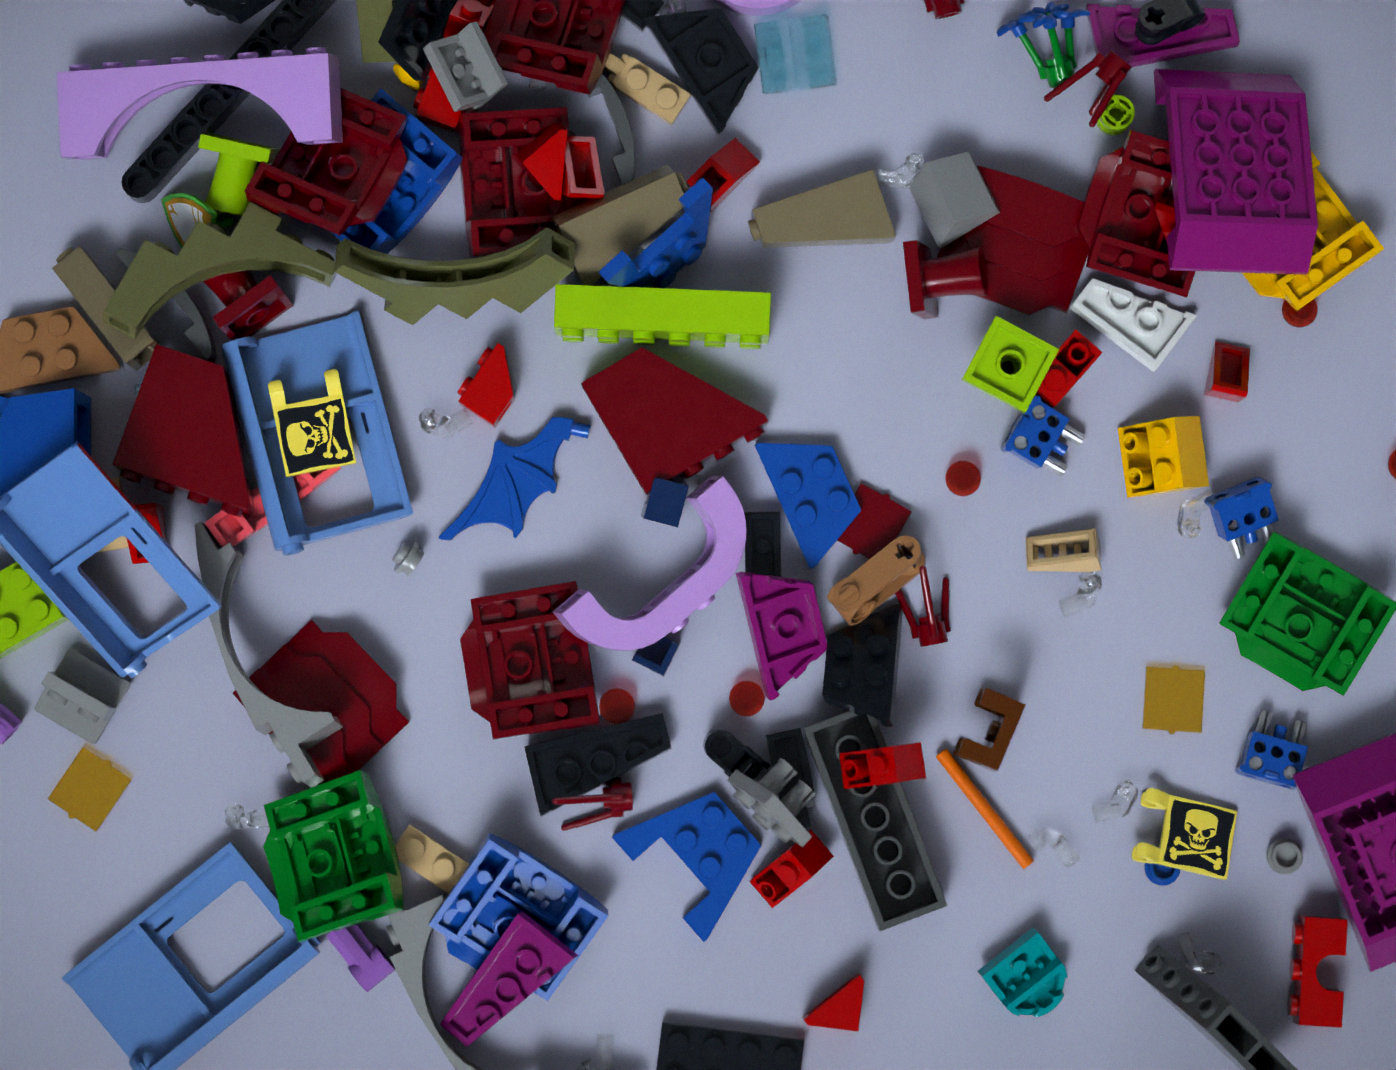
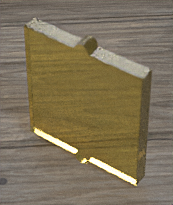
(1173, 699)
(89, 789)

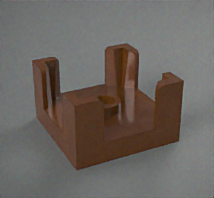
(998, 734)

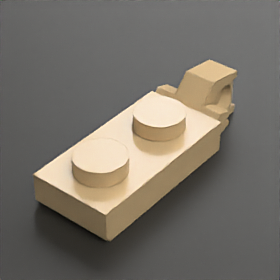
(646, 87)
(429, 858)

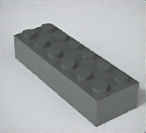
(875, 825)

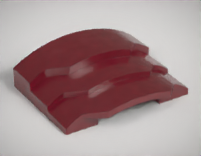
(554, 39)
(336, 181)
(498, 192)
(1122, 218)
(1028, 247)
(525, 664)
(339, 677)

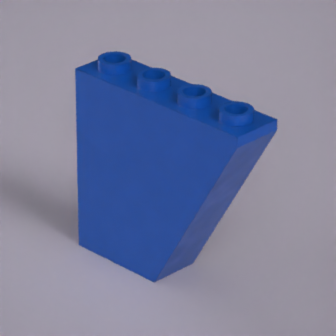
(40, 428)

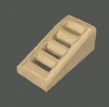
(1076, 562)

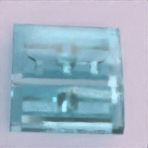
(795, 54)

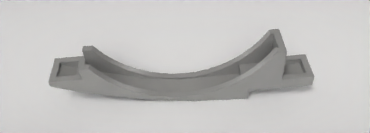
(293, 728)
(413, 934)

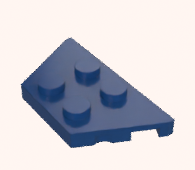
(811, 494)

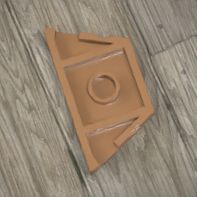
(50, 350)

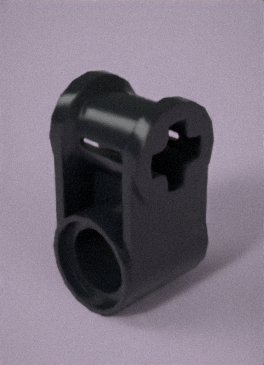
(1171, 17)
(737, 757)

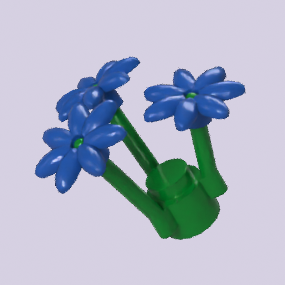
(1059, 65)

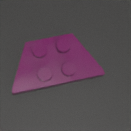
(782, 626)

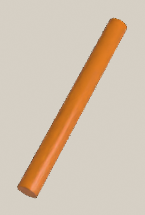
(984, 808)

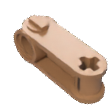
(877, 580)

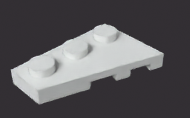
(1135, 324)

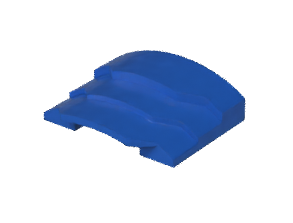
(422, 182)
(501, 885)

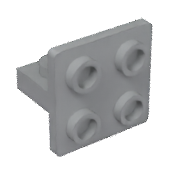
(466, 68)
(81, 696)

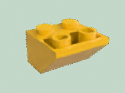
(1163, 456)

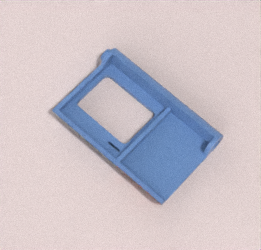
(300, 362)
(66, 517)
(149, 994)

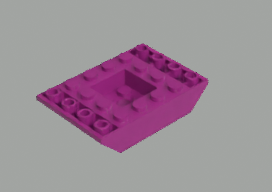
(1355, 824)

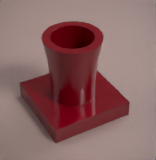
(943, 276)
(247, 303)

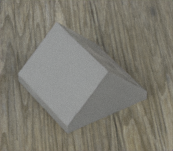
(952, 197)

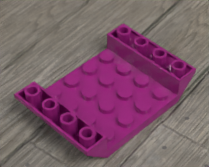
(1238, 172)

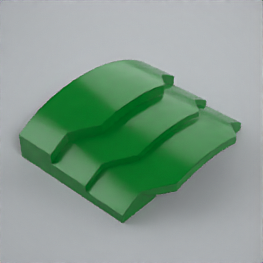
(1306, 617)
(333, 856)

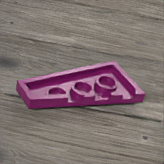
(1115, 31)
(511, 973)

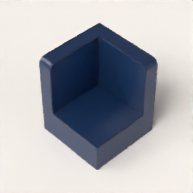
(665, 502)
(657, 656)

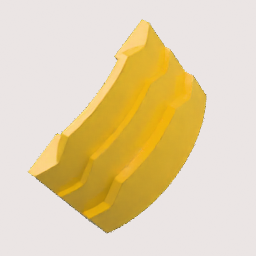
(1338, 250)

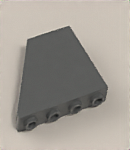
(1210, 1013)

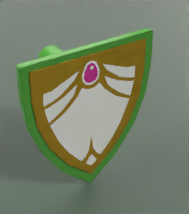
(185, 210)

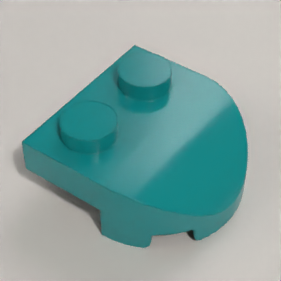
(1026, 976)

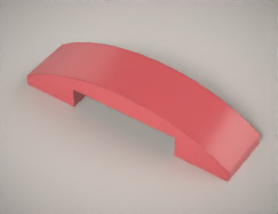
(234, 529)

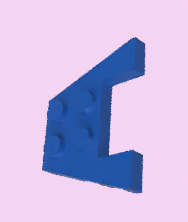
(671, 251)
(711, 846)

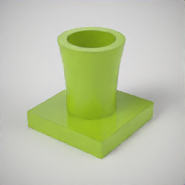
(234, 170)
(1026, 354)

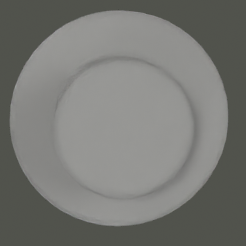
(407, 558)
(1284, 856)

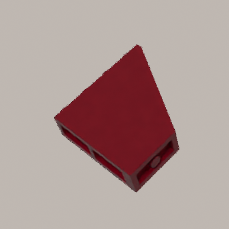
(667, 417)
(186, 433)

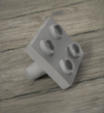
(768, 808)

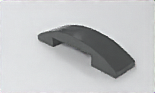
(625, 162)
(199, 332)

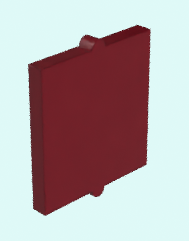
(875, 524)

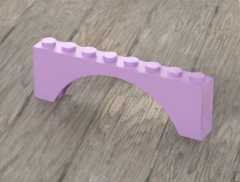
(102, 101)

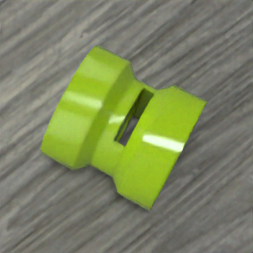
(1112, 120)

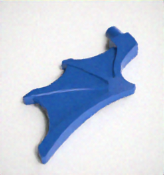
(517, 479)

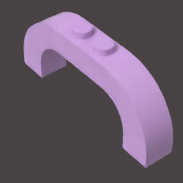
(692, 590)

